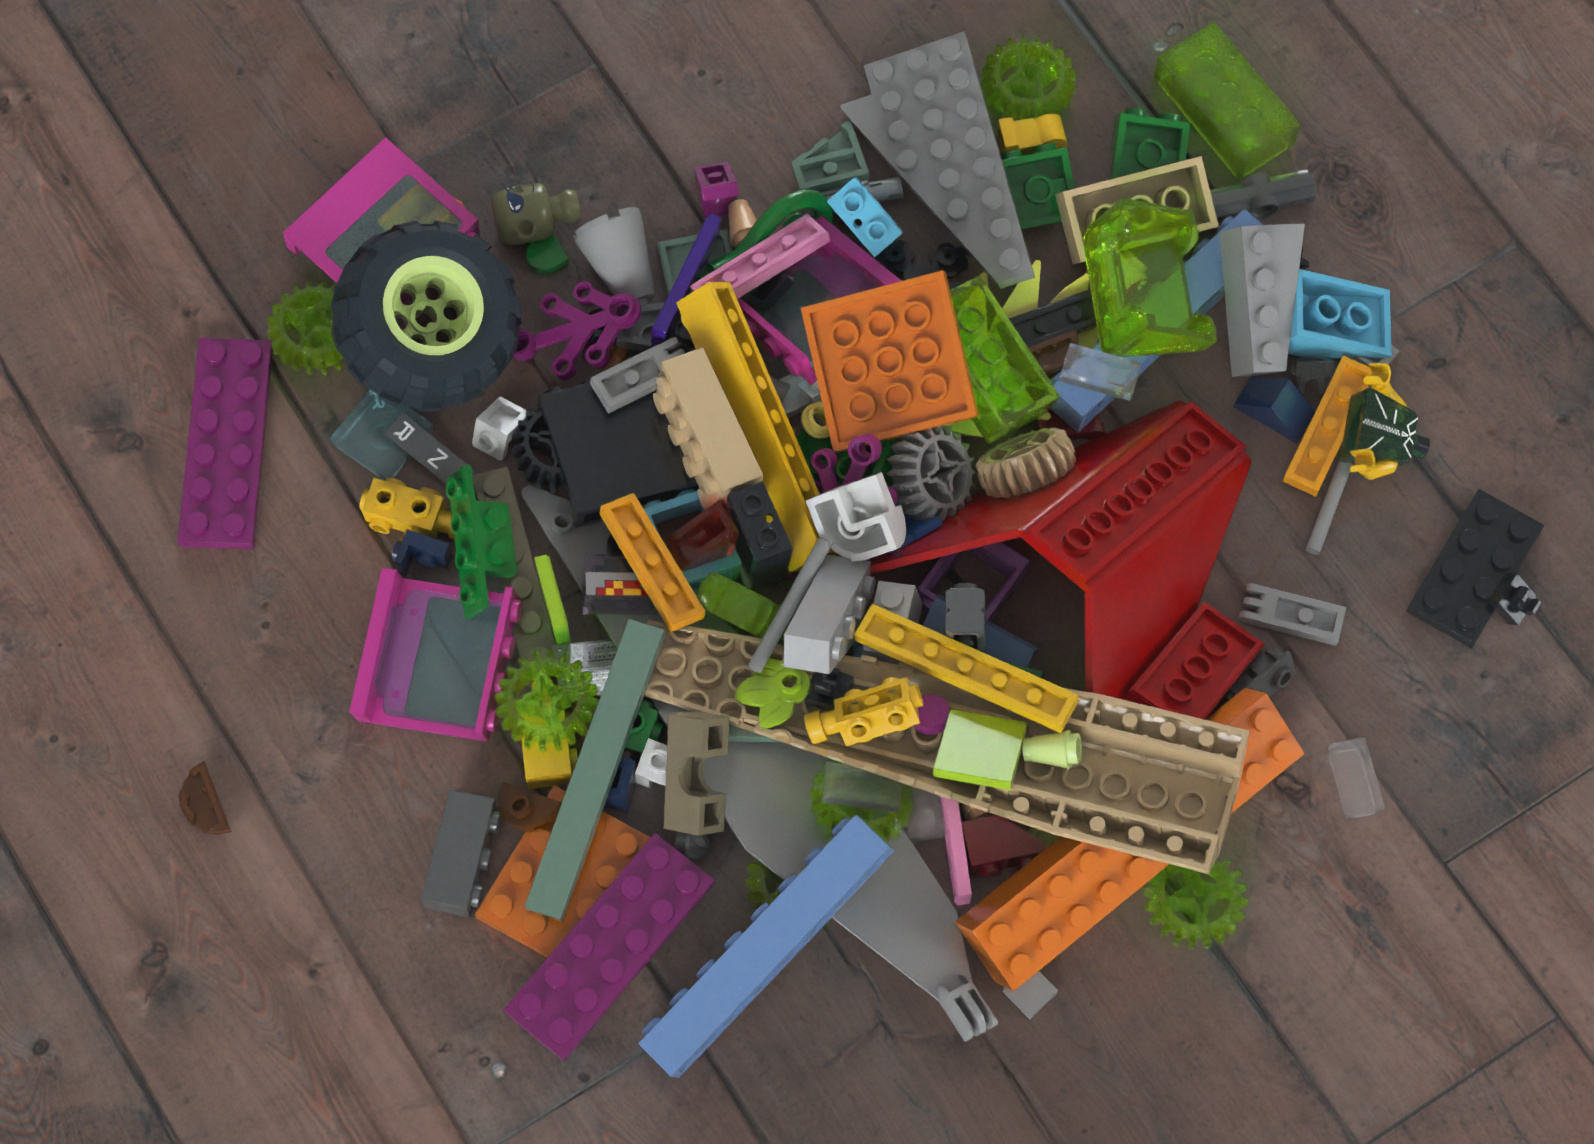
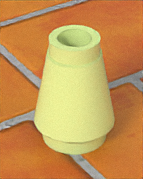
(1054, 749)

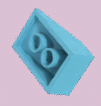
(1339, 318)

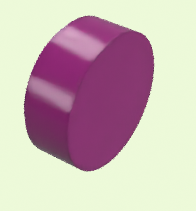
(933, 714)

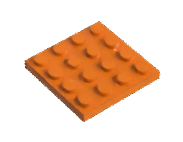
(890, 360)
(608, 855)

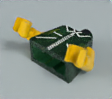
(1380, 428)

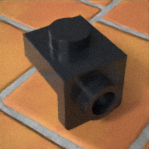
(770, 291)

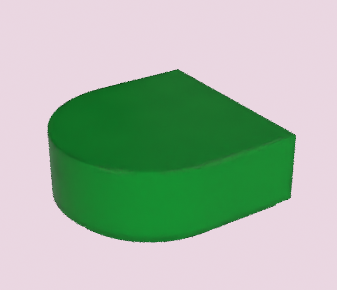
(546, 256)

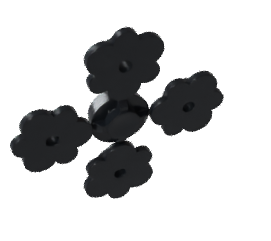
(899, 258)

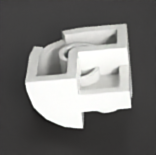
(859, 518)

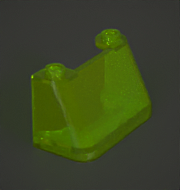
(1141, 281)

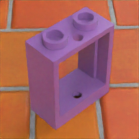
(995, 555)

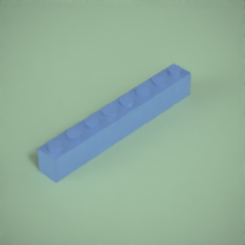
(1206, 288)
(766, 946)

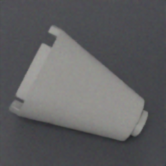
(619, 253)

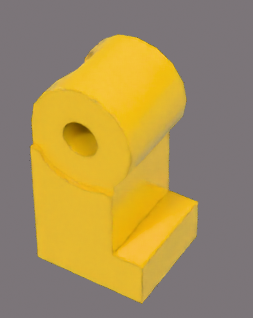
(1030, 133)

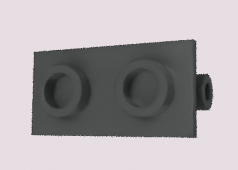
(1272, 672)

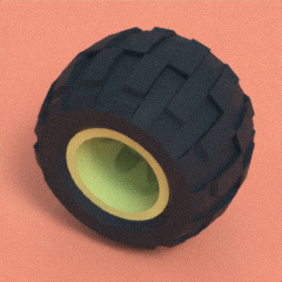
(467, 280)

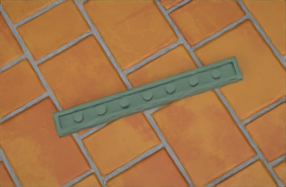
(595, 770)

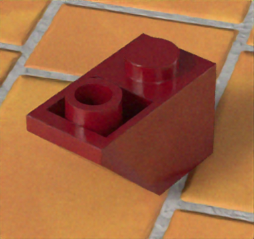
(997, 844)

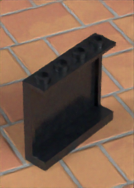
(611, 452)

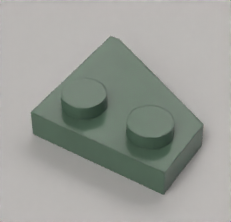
(831, 162)

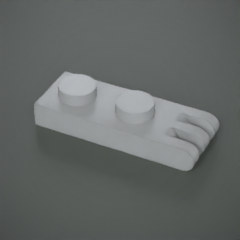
(633, 377)
(1293, 614)

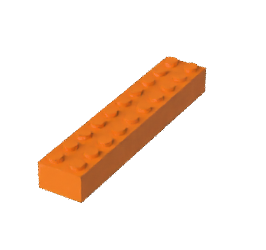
(1080, 883)

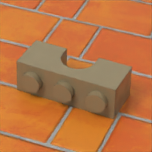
(689, 801)

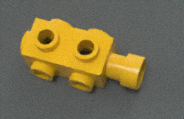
(399, 510)
(874, 715)

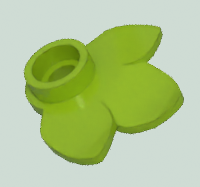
(770, 694)

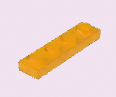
(1326, 428)
(652, 562)

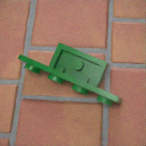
(481, 541)

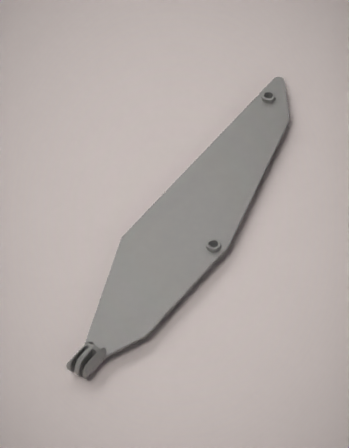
(768, 804)

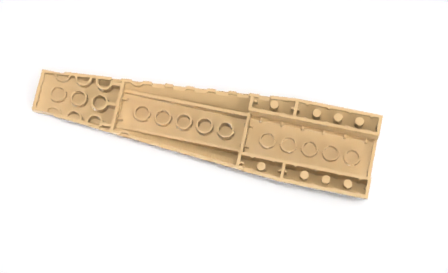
(1144, 779)

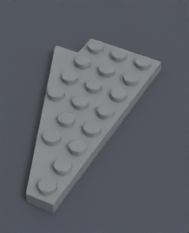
(939, 139)

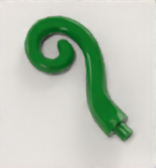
(773, 217)

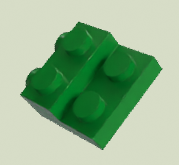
(1146, 141)
(1035, 181)

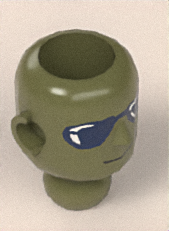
(529, 213)

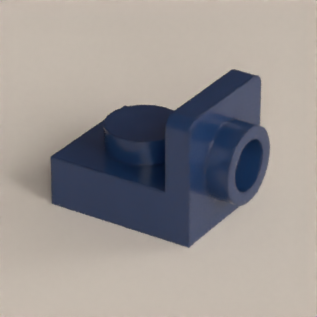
(426, 550)

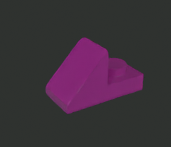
(716, 188)

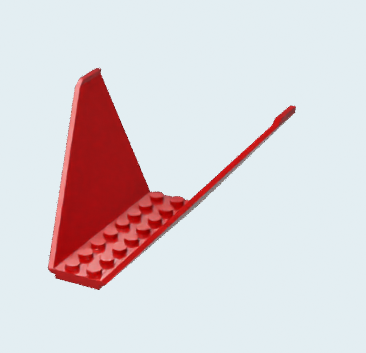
(1125, 525)

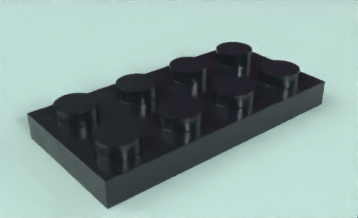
(1478, 554)

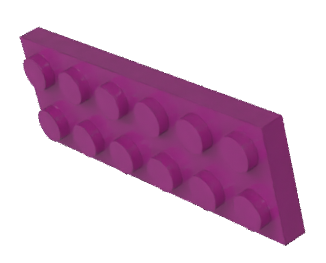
(225, 443)
(609, 947)

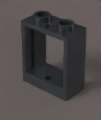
(760, 544)

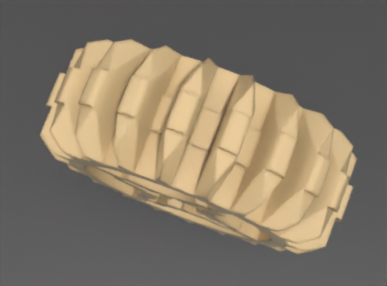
(1026, 463)

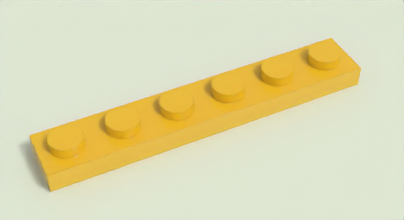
(966, 668)

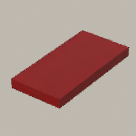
(1197, 665)

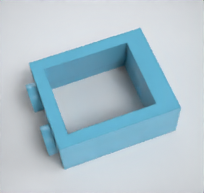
(877, 225)
(682, 504)

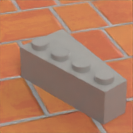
(1260, 294)
(829, 615)

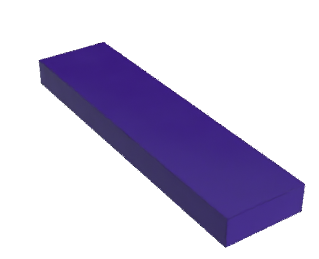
(687, 276)

